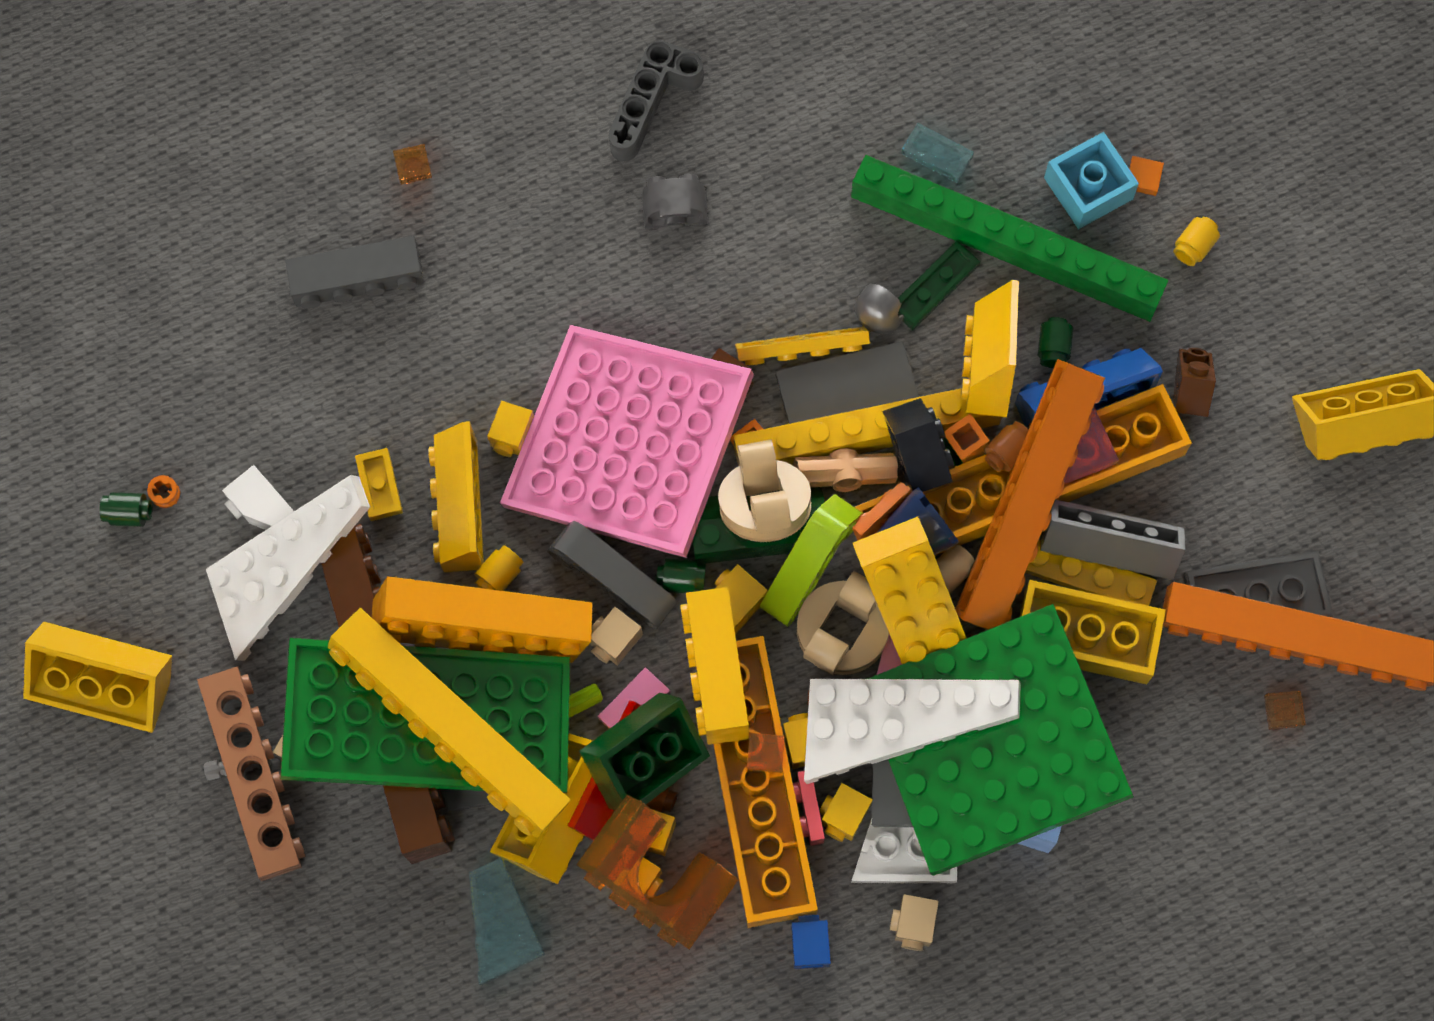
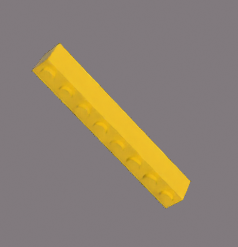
(857, 429)
(447, 723)

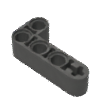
(648, 101)
(612, 573)

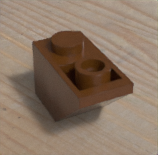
(1194, 382)

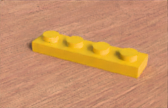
(816, 343)
(1092, 577)

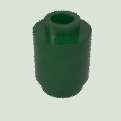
(1055, 341)
(125, 509)
(681, 575)

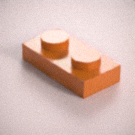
(872, 521)

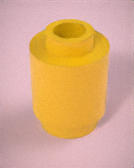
(1196, 240)
(499, 569)

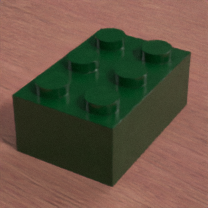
(645, 751)

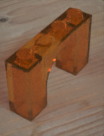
(615, 862)

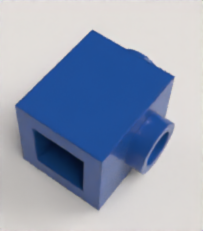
(810, 942)

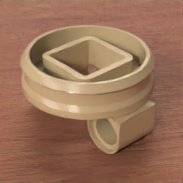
(771, 514)
(828, 651)

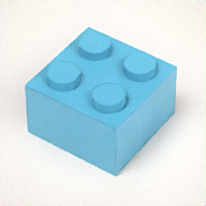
(1091, 180)

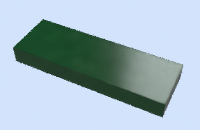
(936, 284)

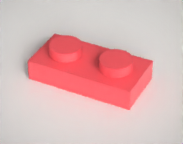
(811, 821)

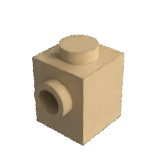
(614, 636)
(914, 922)

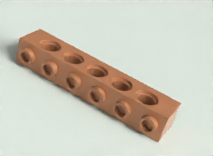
(216, 692)

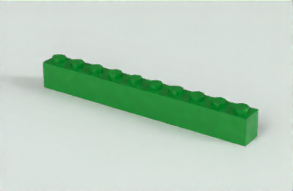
(1008, 238)

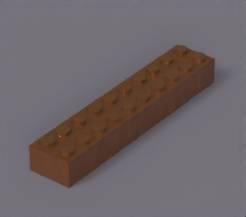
(414, 810)

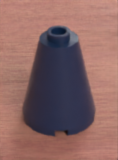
(935, 528)

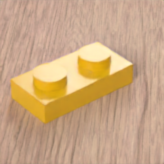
(379, 484)

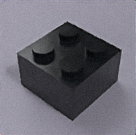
(919, 445)

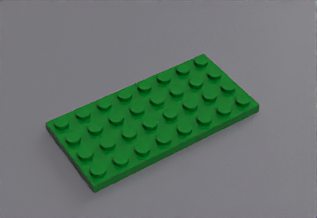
(348, 736)

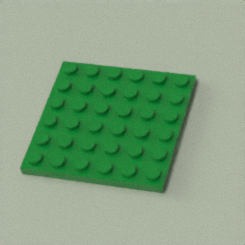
(1018, 775)

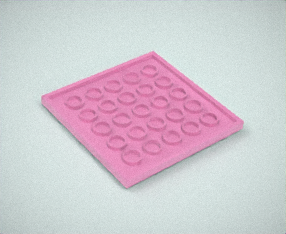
(628, 439)

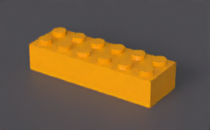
(481, 619)

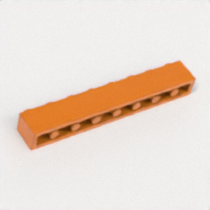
(1029, 495)
(1299, 634)

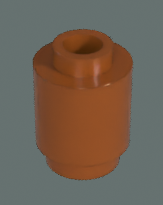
(1006, 447)

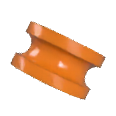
(153, 487)

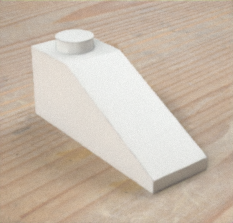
(256, 500)

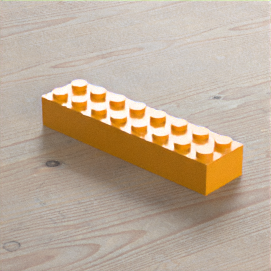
(764, 808)

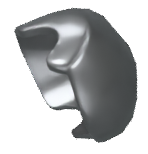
(878, 309)

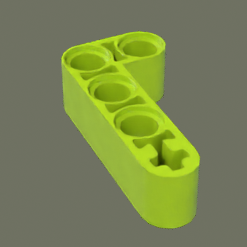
(809, 558)

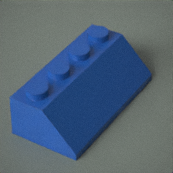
(1124, 375)

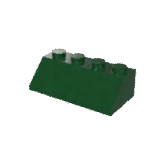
(716, 543)

